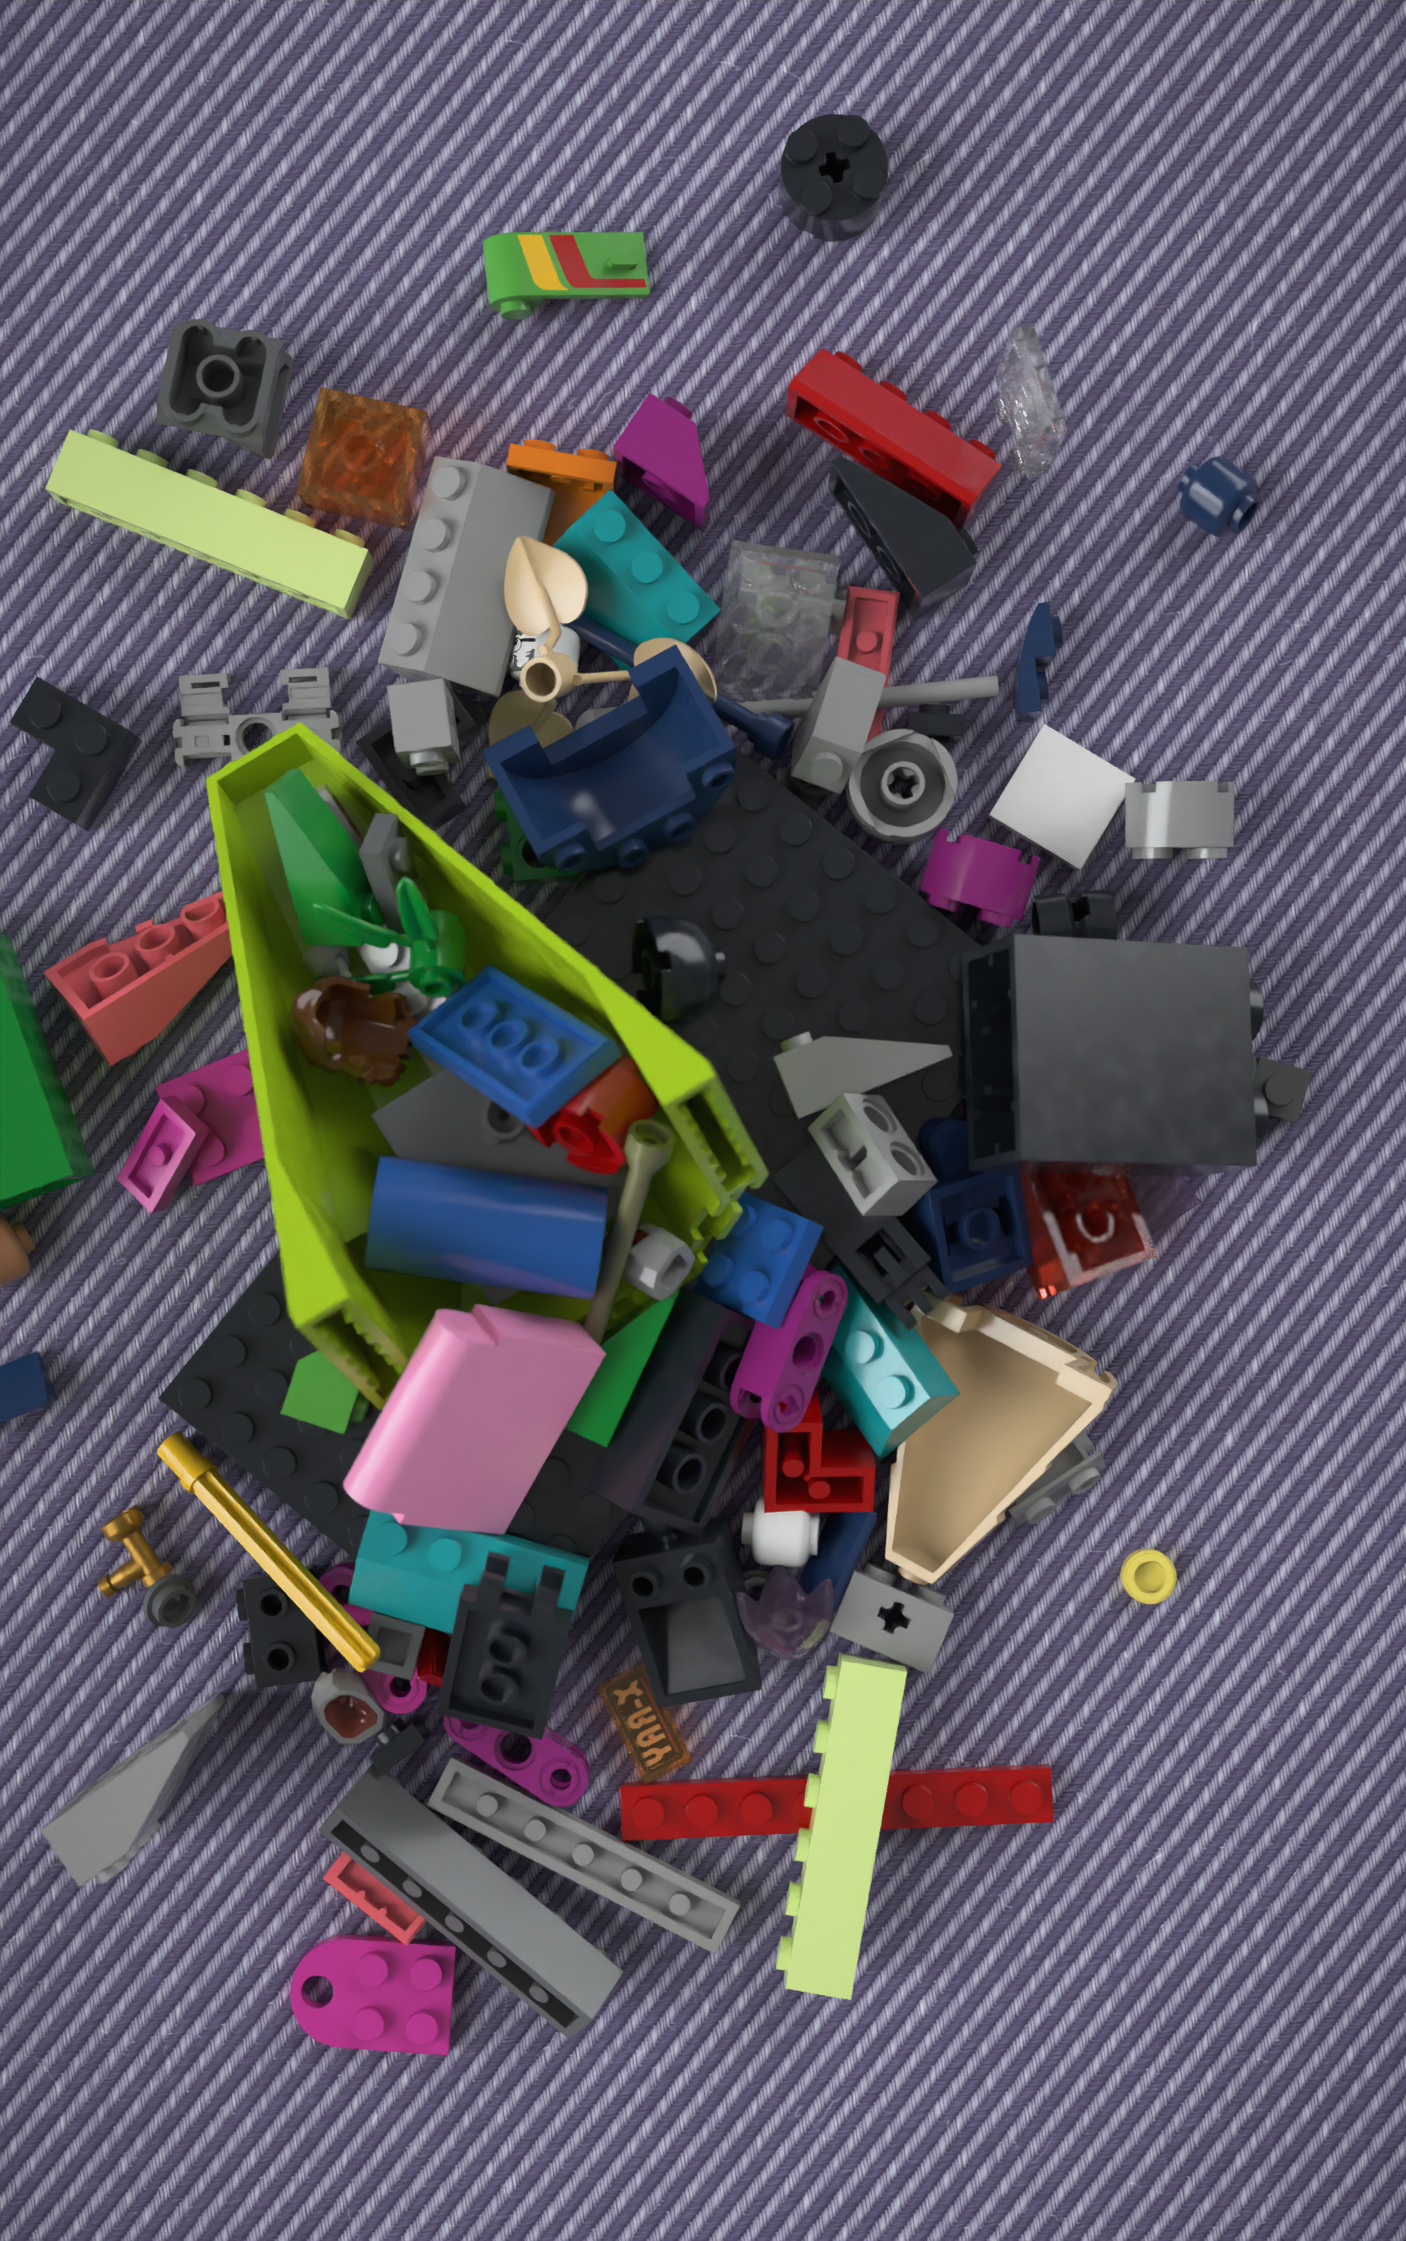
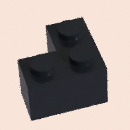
(87, 754)
(425, 797)

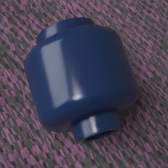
(1218, 496)

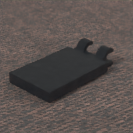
(505, 1652)

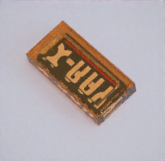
(645, 1730)

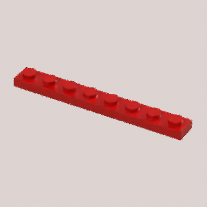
(777, 1802)

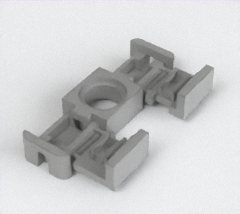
(209, 722)

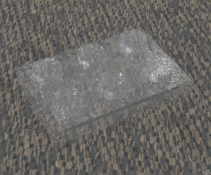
(773, 622)

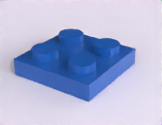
(760, 1261)

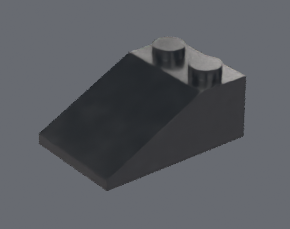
(906, 537)

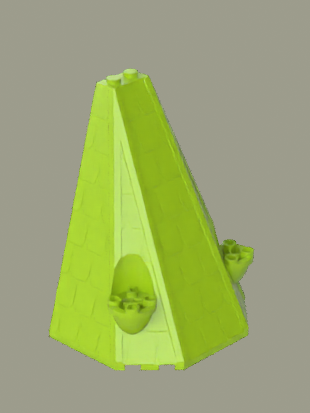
(320, 1125)

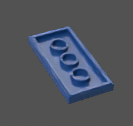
(513, 1045)

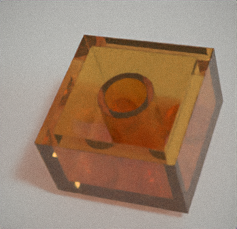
(364, 458)

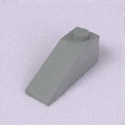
(825, 1068)

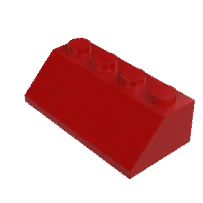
(891, 436)

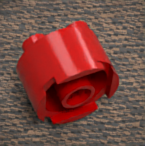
(599, 1118)

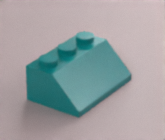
(633, 579)
(883, 1371)

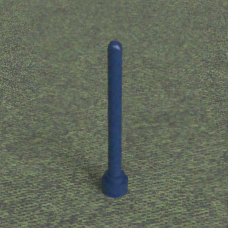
(767, 732)

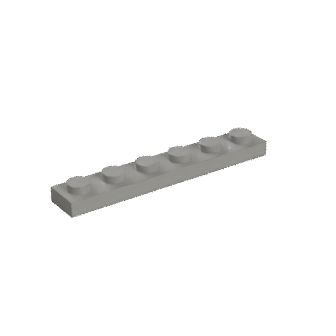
(584, 1853)

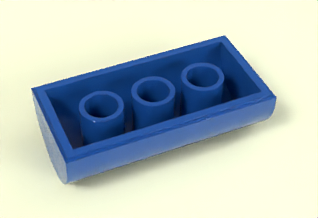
(486, 1227)

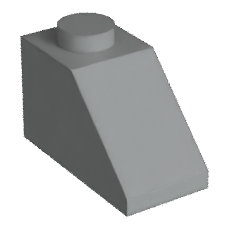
(836, 725)

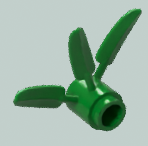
(433, 937)

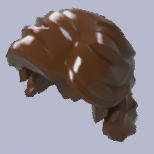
(353, 1033)

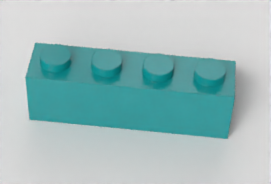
(422, 1569)

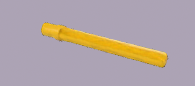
(202, 1478)

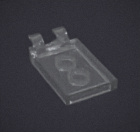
(1029, 404)

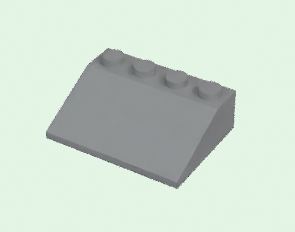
(121, 1808)

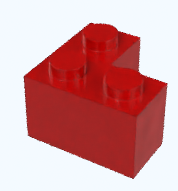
(816, 1467)

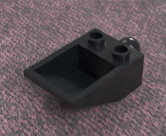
(687, 1611)

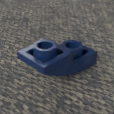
(1036, 649)

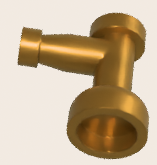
(144, 1562)

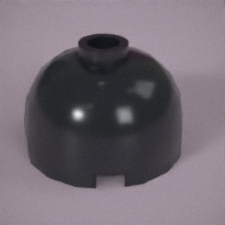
(676, 967)

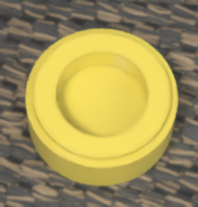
(1148, 1576)

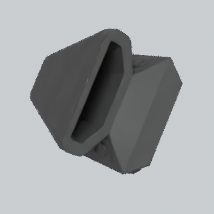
(225, 384)

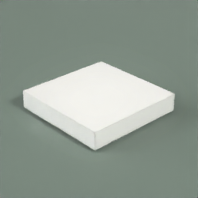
(1061, 798)

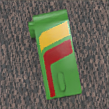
(562, 265)

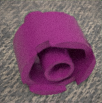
(978, 876)

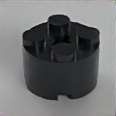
(837, 147)

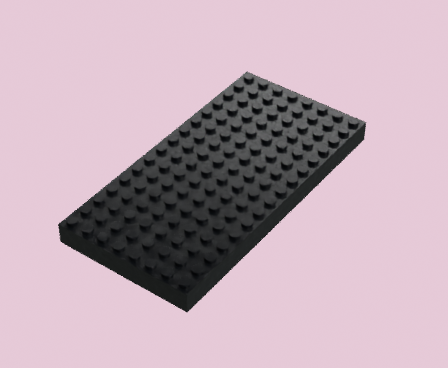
(809, 945)

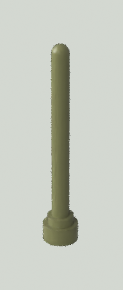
(647, 1149)

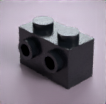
(283, 1640)

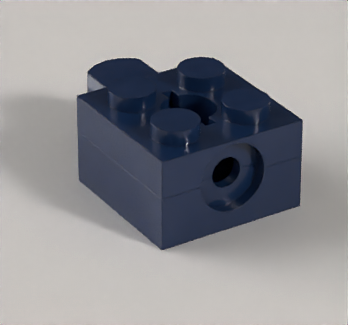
(983, 1207)

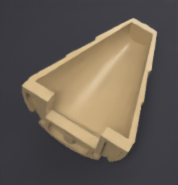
(1015, 1414)

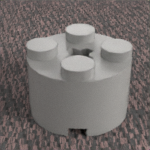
(914, 760)
(1179, 816)

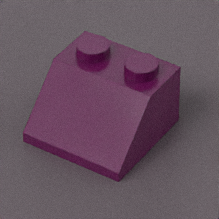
(664, 459)

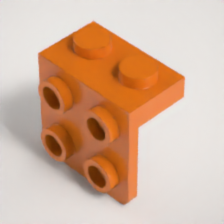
(575, 478)

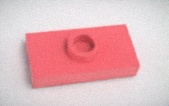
(374, 1898)

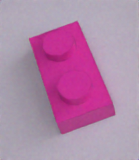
(163, 1154)

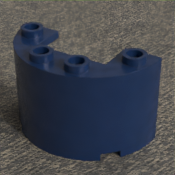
(624, 777)

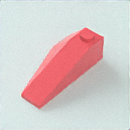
(139, 984)

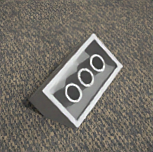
(451, 592)

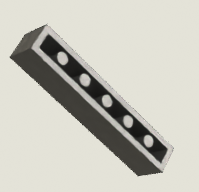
(472, 1901)

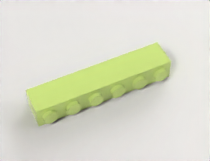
(211, 523)
(843, 1826)

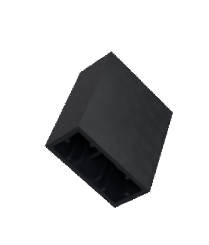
(1111, 1057)

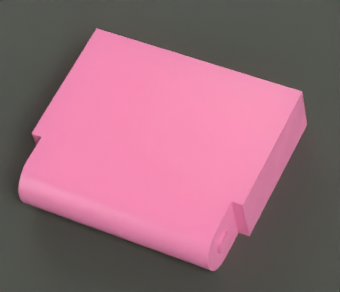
(474, 1418)

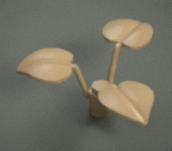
(540, 592)

